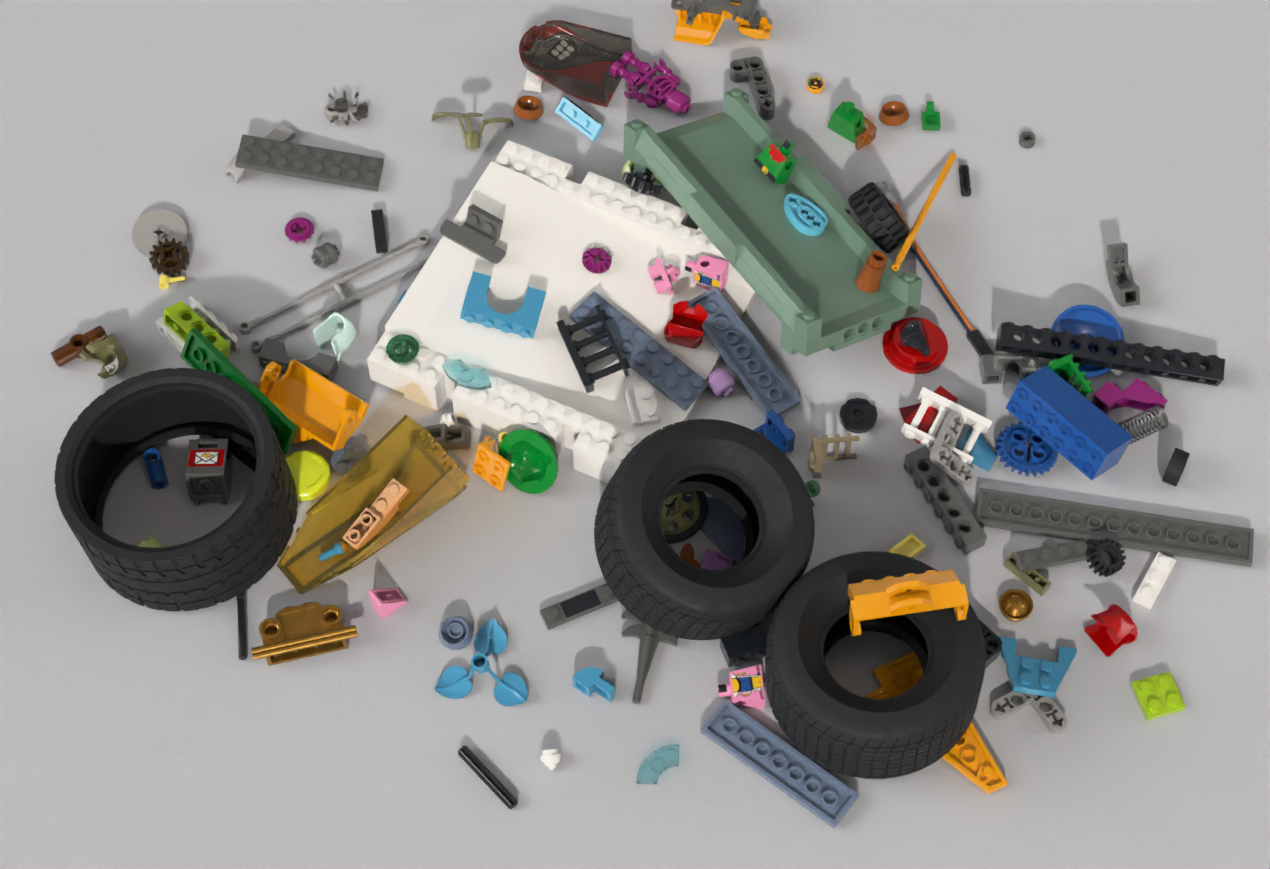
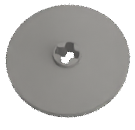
(148, 226)

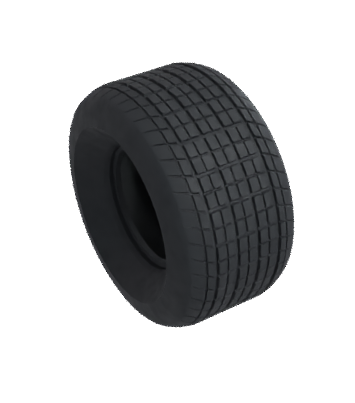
(746, 475)
(856, 732)

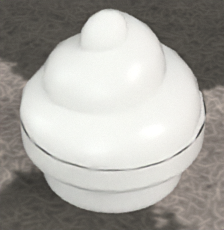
(449, 419)
(550, 758)

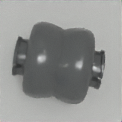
(325, 255)

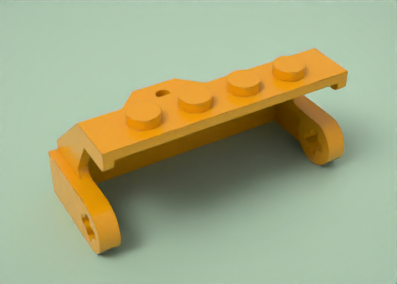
(313, 404)
(905, 596)

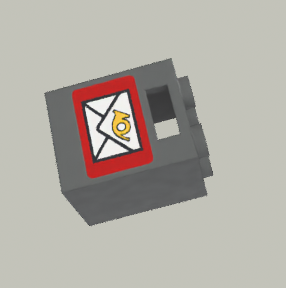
(209, 470)

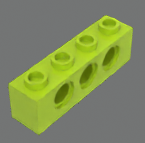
(182, 319)

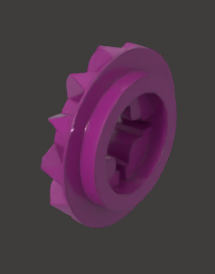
(304, 224)
(600, 266)

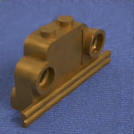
(302, 633)

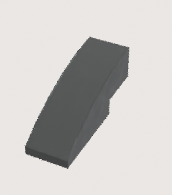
(451, 437)

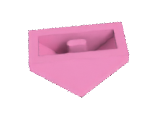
(386, 600)

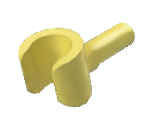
(164, 281)

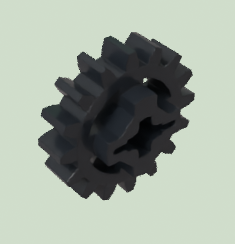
(641, 182)

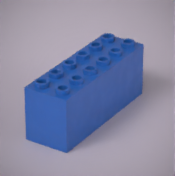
(1069, 422)

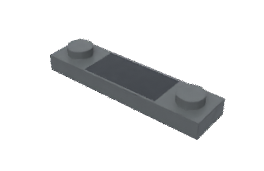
(578, 606)

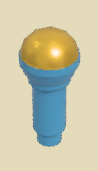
(338, 548)

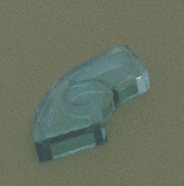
(466, 376)
(656, 763)

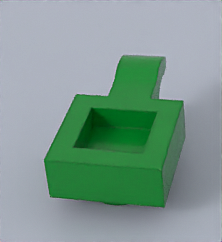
(929, 118)

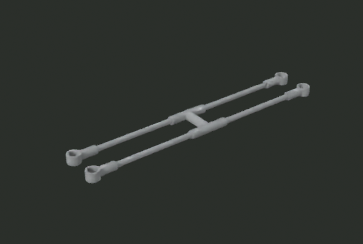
(336, 284)

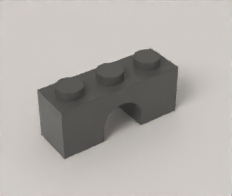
(994, 365)

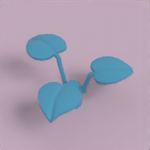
(489, 639)

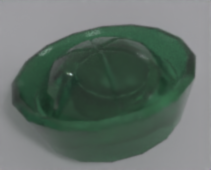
(402, 349)

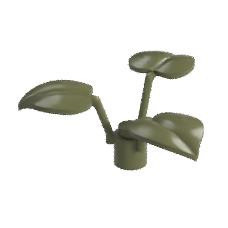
(471, 137)

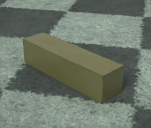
(1031, 578)

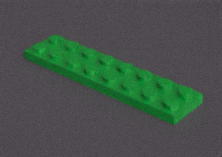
(203, 355)

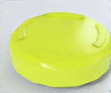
(309, 473)

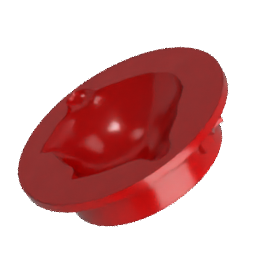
(910, 359)

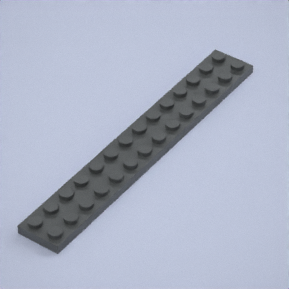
(1127, 527)

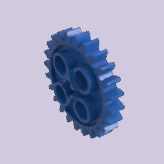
(1013, 450)

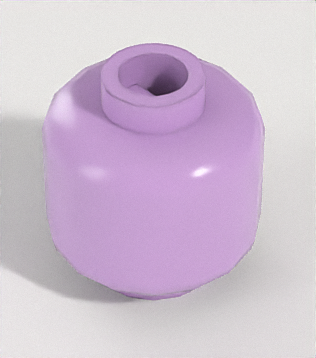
(721, 382)

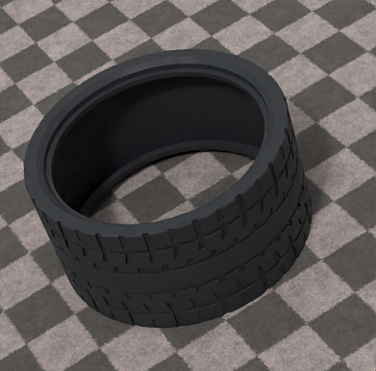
(140, 416)

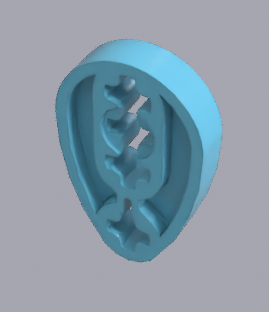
(804, 215)

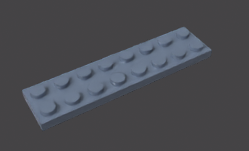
(644, 353)
(745, 354)
(779, 763)

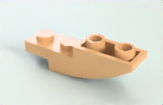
(377, 516)

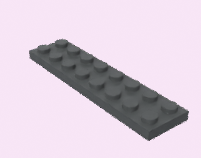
(309, 162)

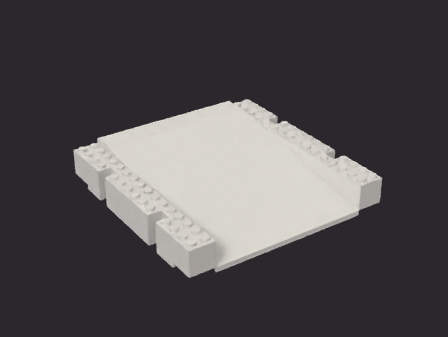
(544, 237)

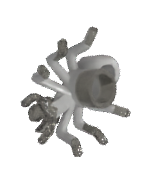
(342, 109)

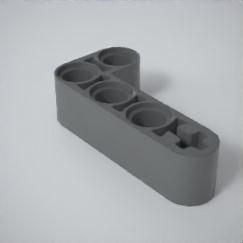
(753, 70)

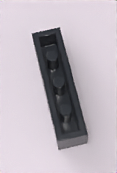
(379, 231)

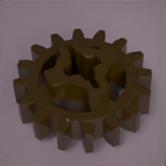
(172, 263)

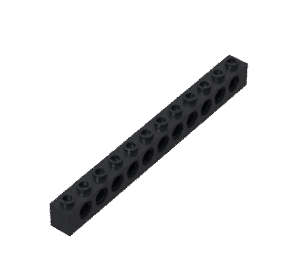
(1175, 370)

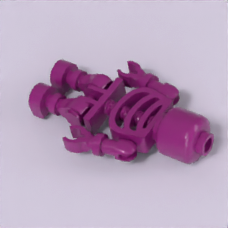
(664, 84)

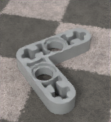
(942, 449)
(1028, 699)

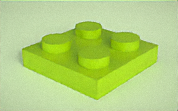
(1158, 696)

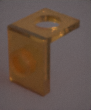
(866, 137)

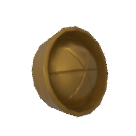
(1015, 605)

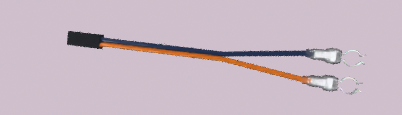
(974, 336)

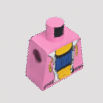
(709, 272)
(745, 688)

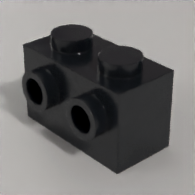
(743, 646)

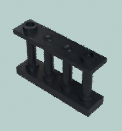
(580, 362)

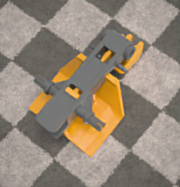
(702, 19)

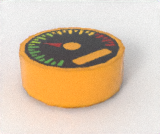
(815, 85)

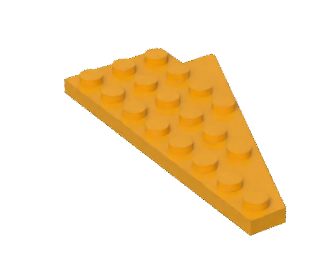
(970, 753)

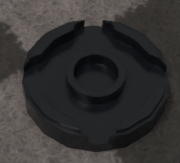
(858, 415)

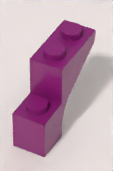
(1136, 396)

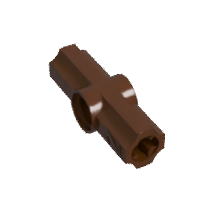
(71, 350)

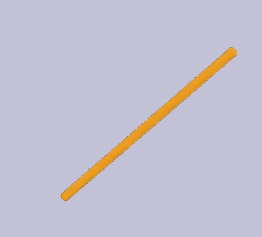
(926, 207)

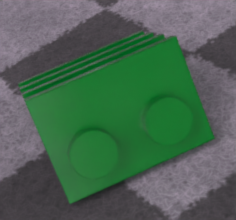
(1068, 370)

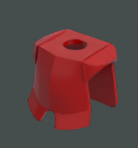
(685, 325)
(1112, 629)

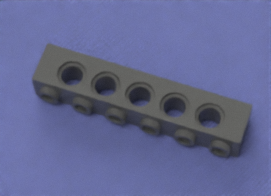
(966, 541)

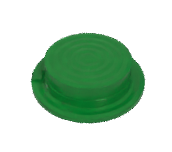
(531, 459)

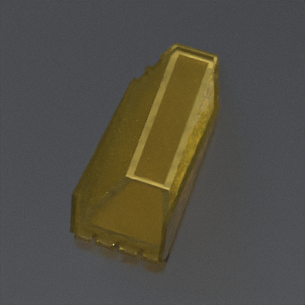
(402, 454)

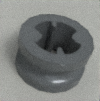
(1029, 143)

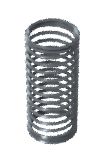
(1159, 424)

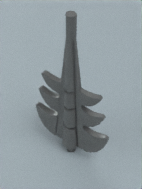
(648, 643)

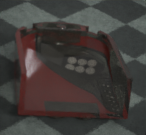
(574, 58)

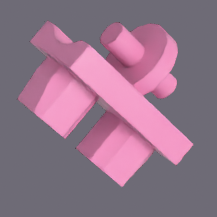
(658, 270)

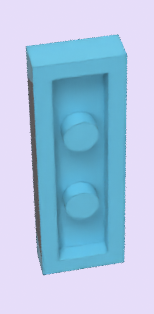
(579, 118)

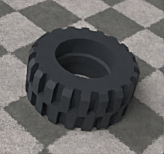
(879, 217)

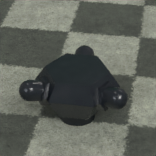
(915, 337)

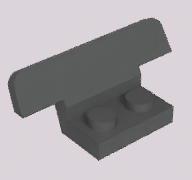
(477, 234)

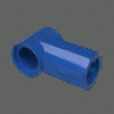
(155, 469)

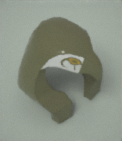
(107, 352)

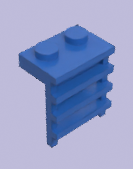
(777, 432)

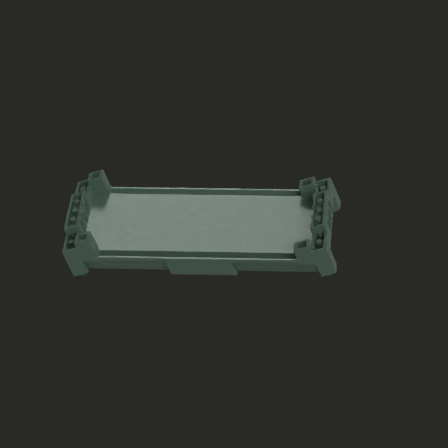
(742, 212)

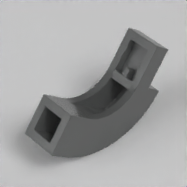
(1120, 280)

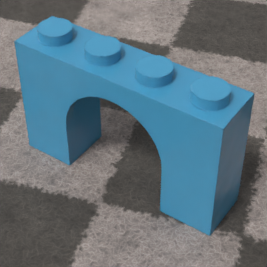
(520, 322)

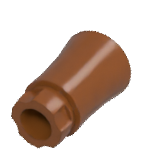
(871, 273)

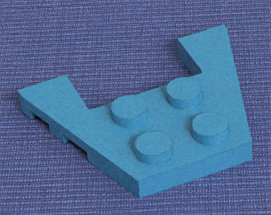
(1035, 675)

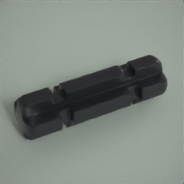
(964, 180)

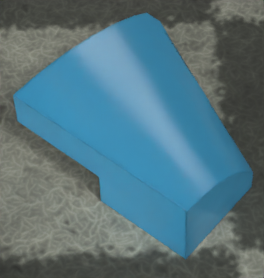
(982, 452)

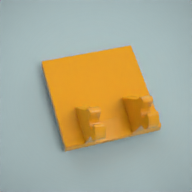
(491, 465)

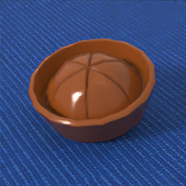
(528, 108)
(893, 113)

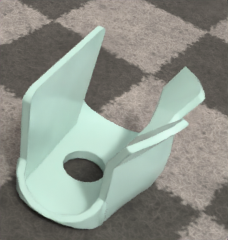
(335, 324)

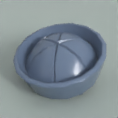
(461, 630)

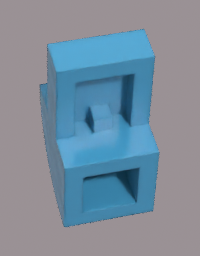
(592, 680)

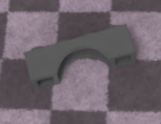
(275, 351)

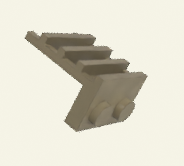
(819, 449)

